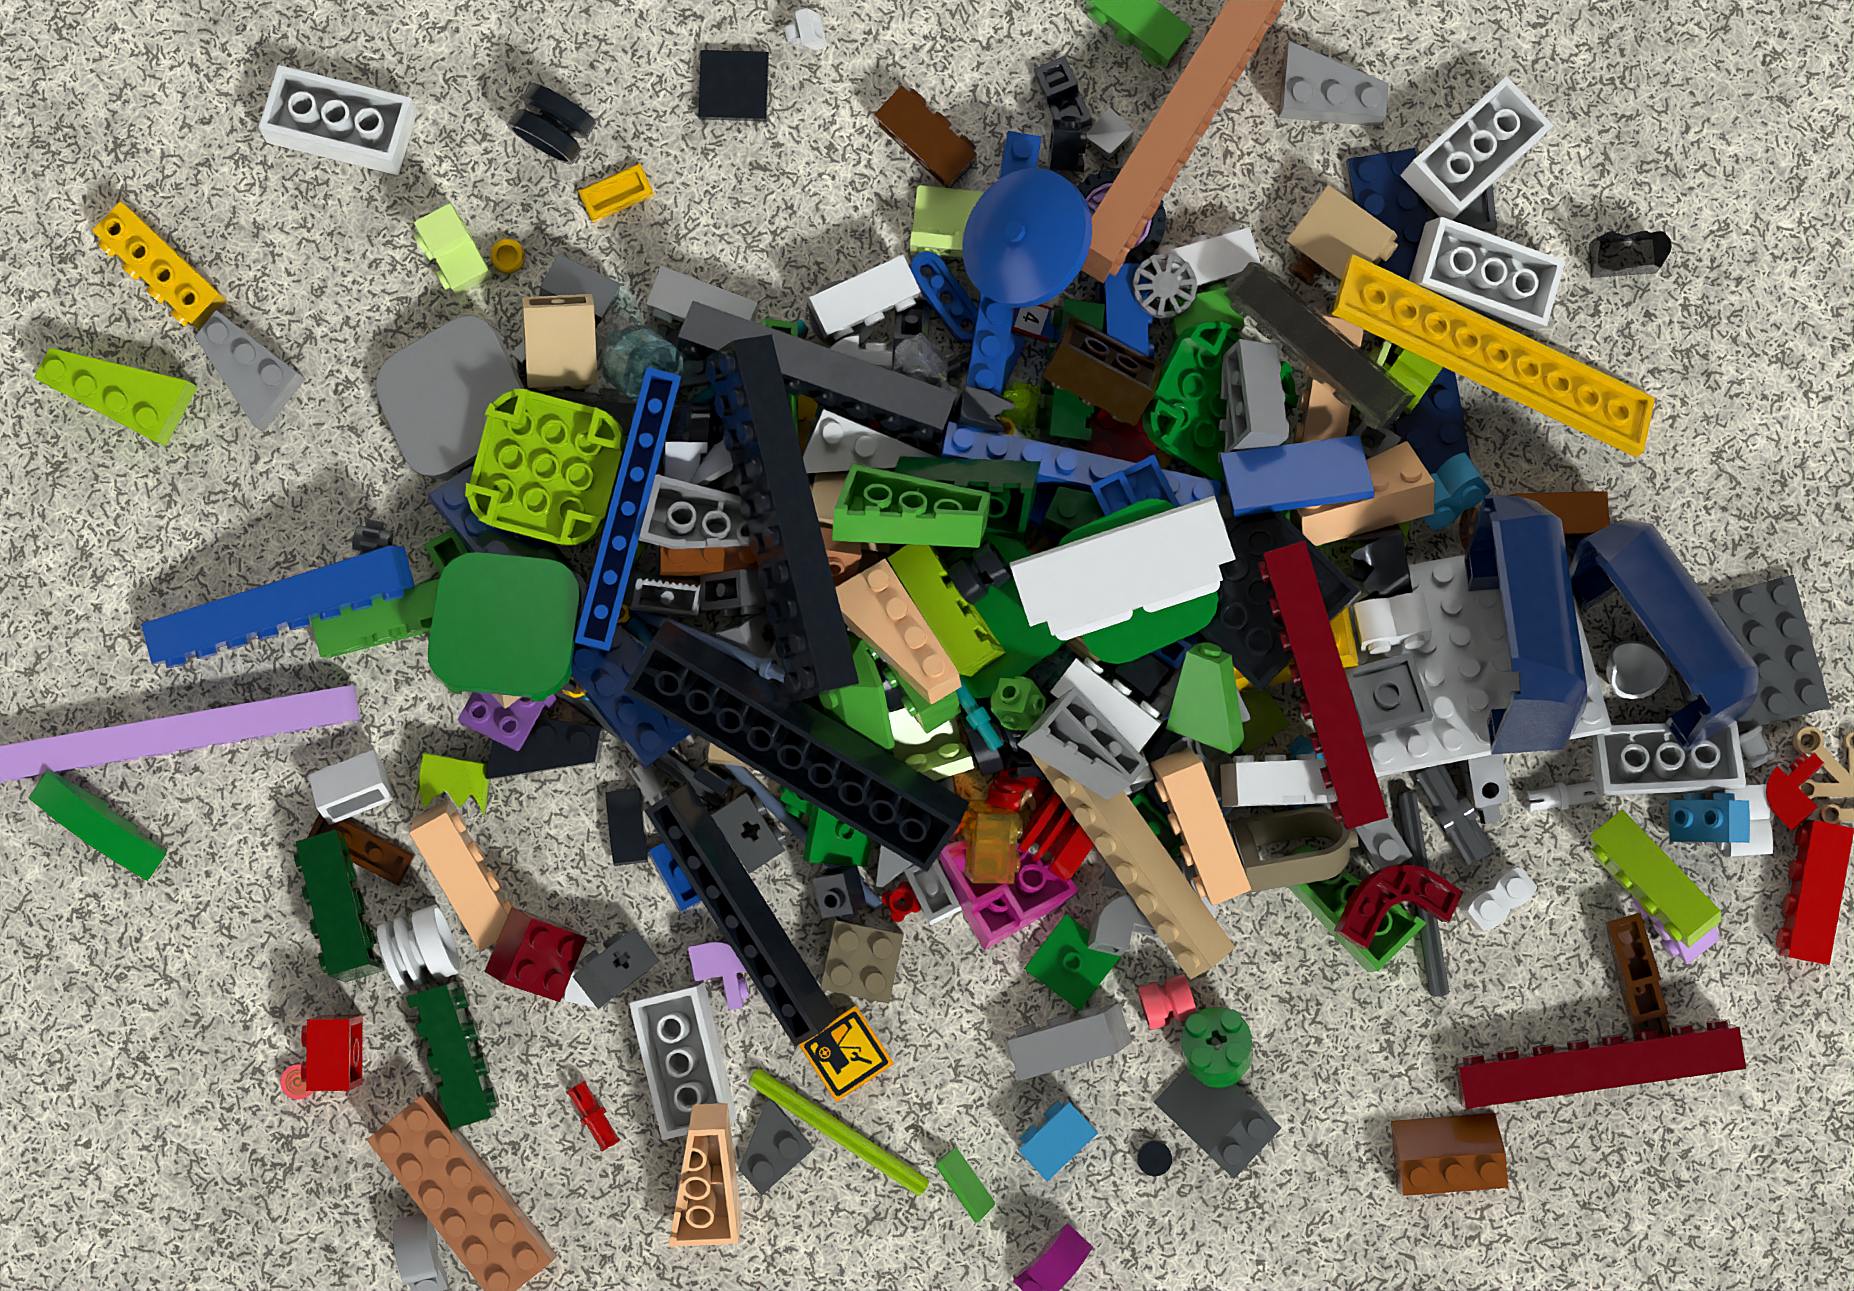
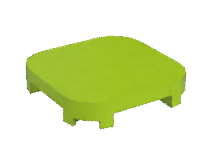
(546, 467)

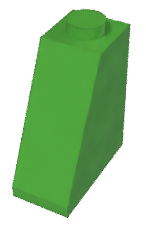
(1207, 699)

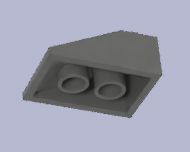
(1218, 1120)

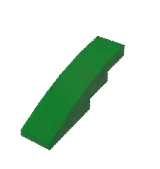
(97, 825)

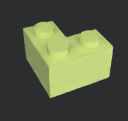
(448, 240)

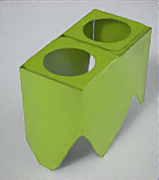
(454, 776)

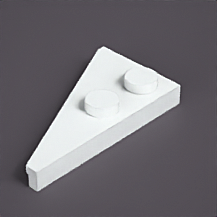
(842, 442)

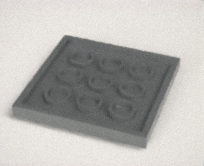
(1777, 637)

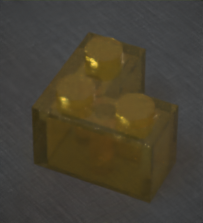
(991, 842)

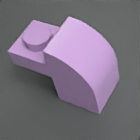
(716, 960)

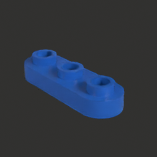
(940, 283)

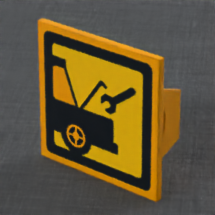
(846, 1054)

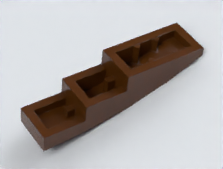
(1637, 974)

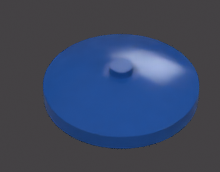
(1027, 238)

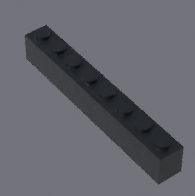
(828, 375)
(742, 914)

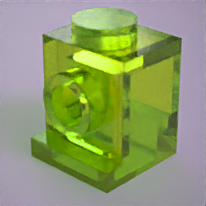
(1025, 399)

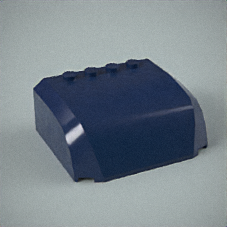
(1524, 555)
(1678, 617)

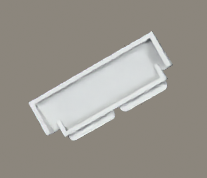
(1125, 568)

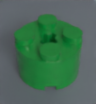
(1215, 1027)

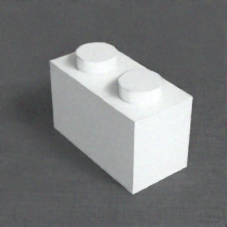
(351, 787)

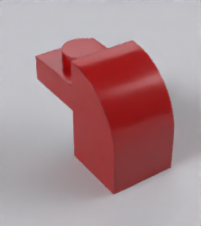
(1786, 797)

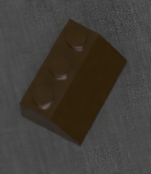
(1102, 372)

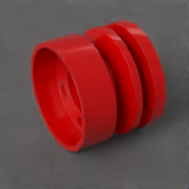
(1059, 835)

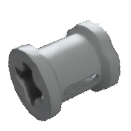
(1755, 747)

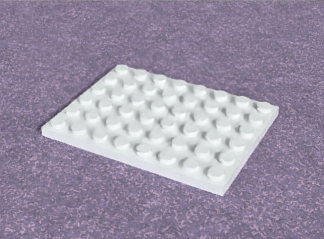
(1462, 673)

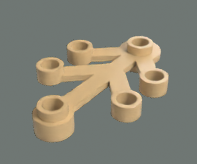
(1844, 778)

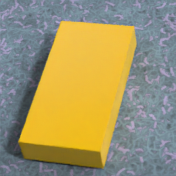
(616, 193)

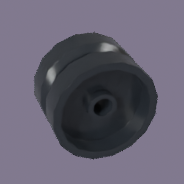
(551, 123)

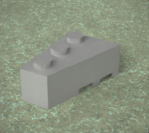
(1328, 90)
(249, 370)
(1084, 745)

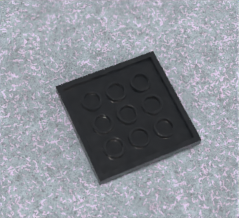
(1243, 612)

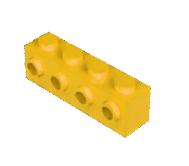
(159, 265)

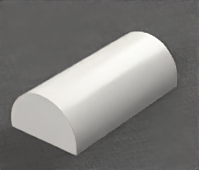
(1652, 761)

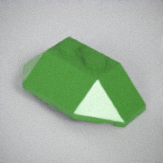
(863, 705)

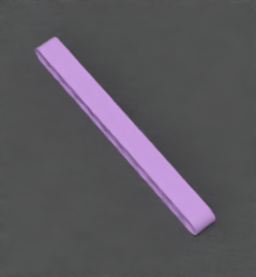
(178, 733)

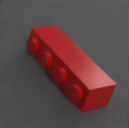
(1815, 891)

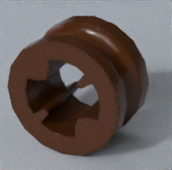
(1305, 269)

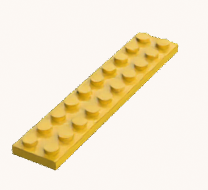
(1493, 356)

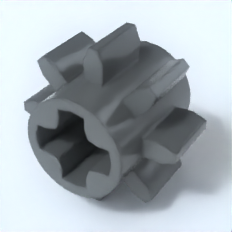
(371, 537)

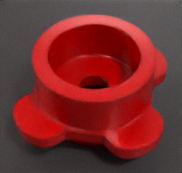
(891, 899)

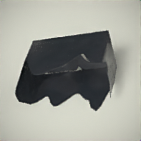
(1661, 247)
(979, 408)
(1382, 563)

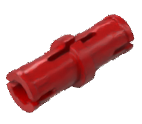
(593, 1116)

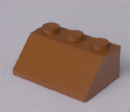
(1448, 1154)

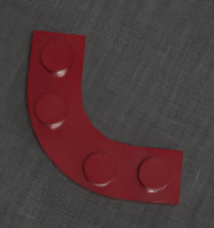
(1387, 888)

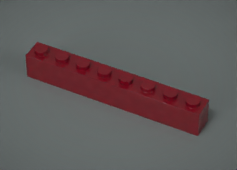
(1324, 685)
(1600, 1065)

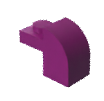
(1055, 1262)

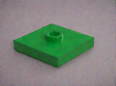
(834, 841)
(1068, 964)

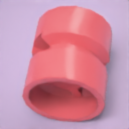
(1166, 1001)

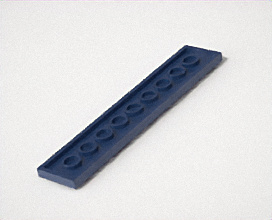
(1436, 422)
(595, 671)

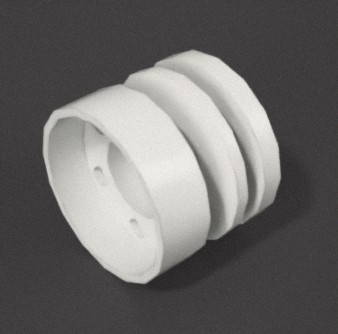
(409, 952)

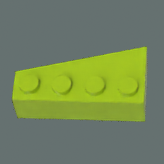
(128, 395)
(945, 610)
(1654, 879)

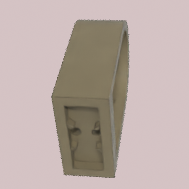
(1287, 826)

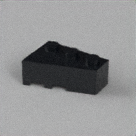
(547, 748)

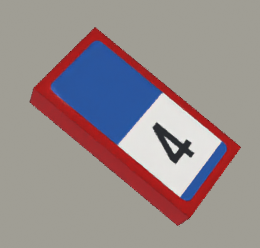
(1033, 322)

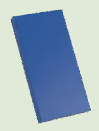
(1296, 475)

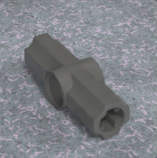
(1454, 812)

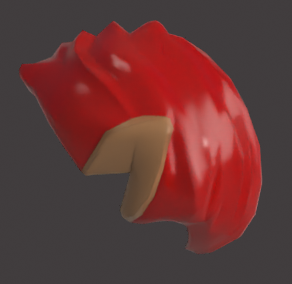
(1017, 793)

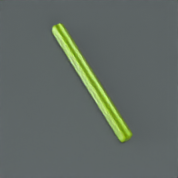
(839, 1132)

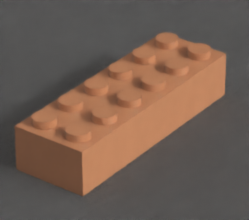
(461, 1197)

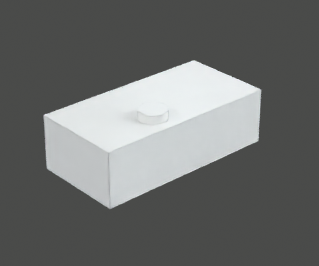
(338, 120)
(1476, 150)
(1487, 273)
(680, 1056)

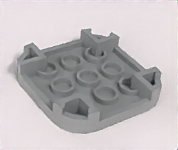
(441, 391)

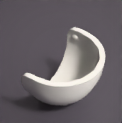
(1636, 669)

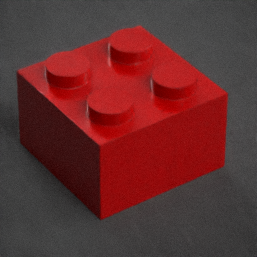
(333, 1052)

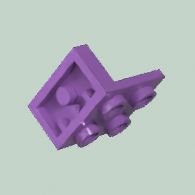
(503, 725)

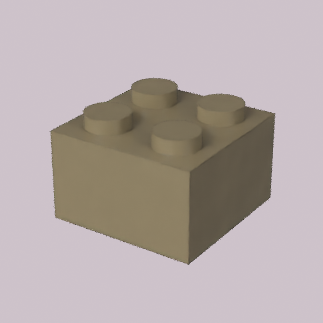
(862, 961)

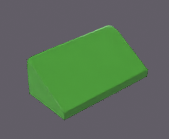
(965, 1184)

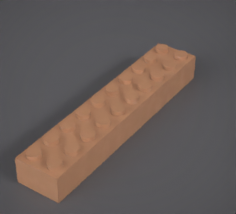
(1176, 132)

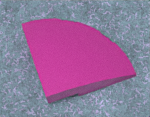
(1004, 908)

